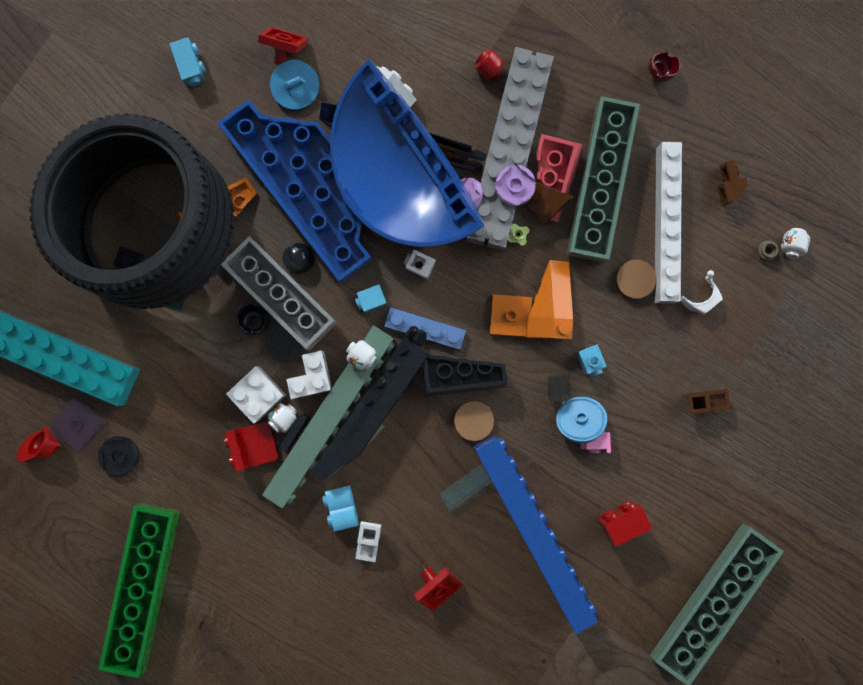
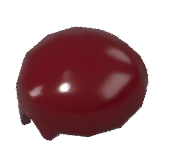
(663, 66)

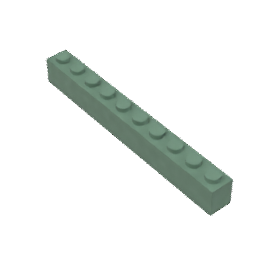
(325, 423)

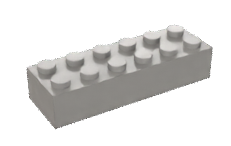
(279, 293)

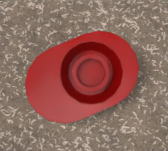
(38, 446)

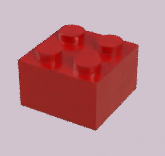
(624, 523)

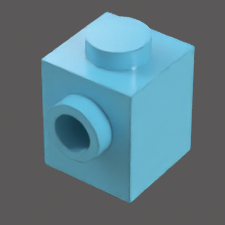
(591, 360)

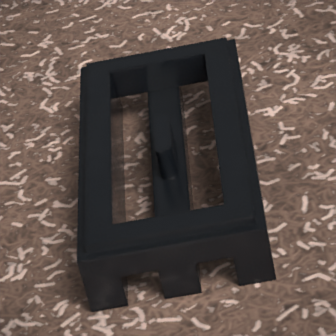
(294, 432)

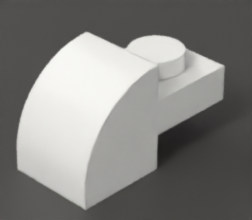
(368, 541)

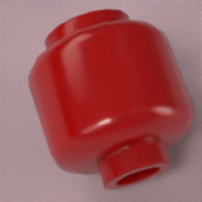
(489, 64)

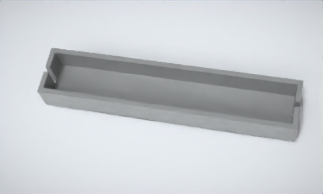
(511, 140)

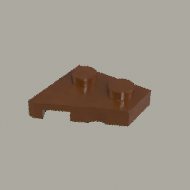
(547, 202)

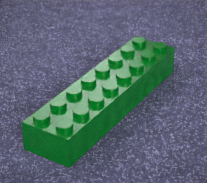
(139, 590)

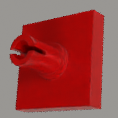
(283, 42)
(438, 588)

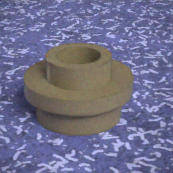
(773, 250)

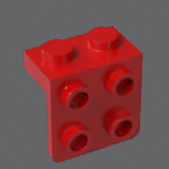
(251, 446)

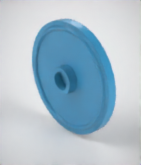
(294, 84)
(581, 419)

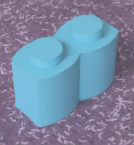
(341, 508)

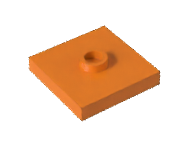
(509, 315)

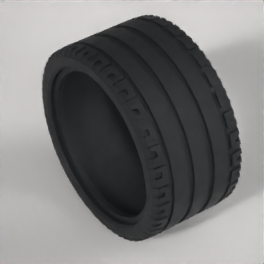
(80, 174)

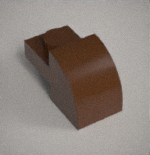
(732, 186)
(708, 401)

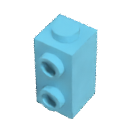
(186, 59)

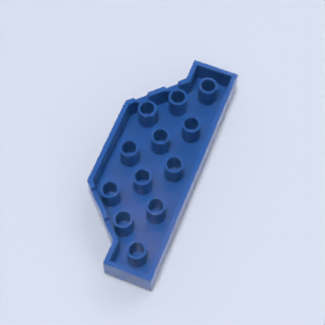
(298, 172)

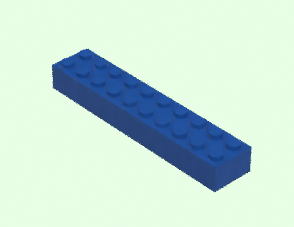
(538, 538)

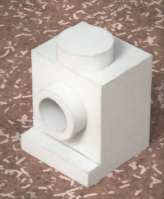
(425, 270)

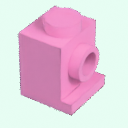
(595, 446)

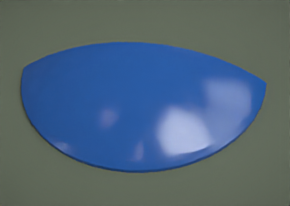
(394, 168)

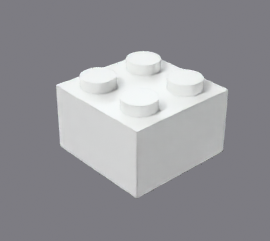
(256, 394)

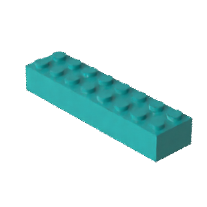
(66, 360)

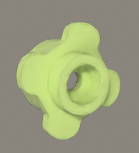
(521, 240)

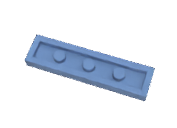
(435, 331)

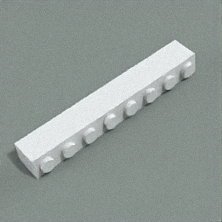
(668, 223)

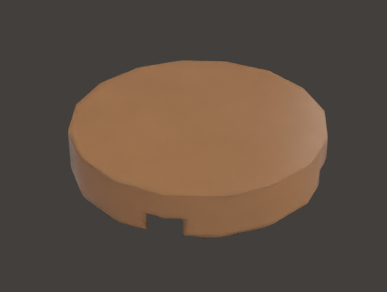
(635, 279)
(474, 421)

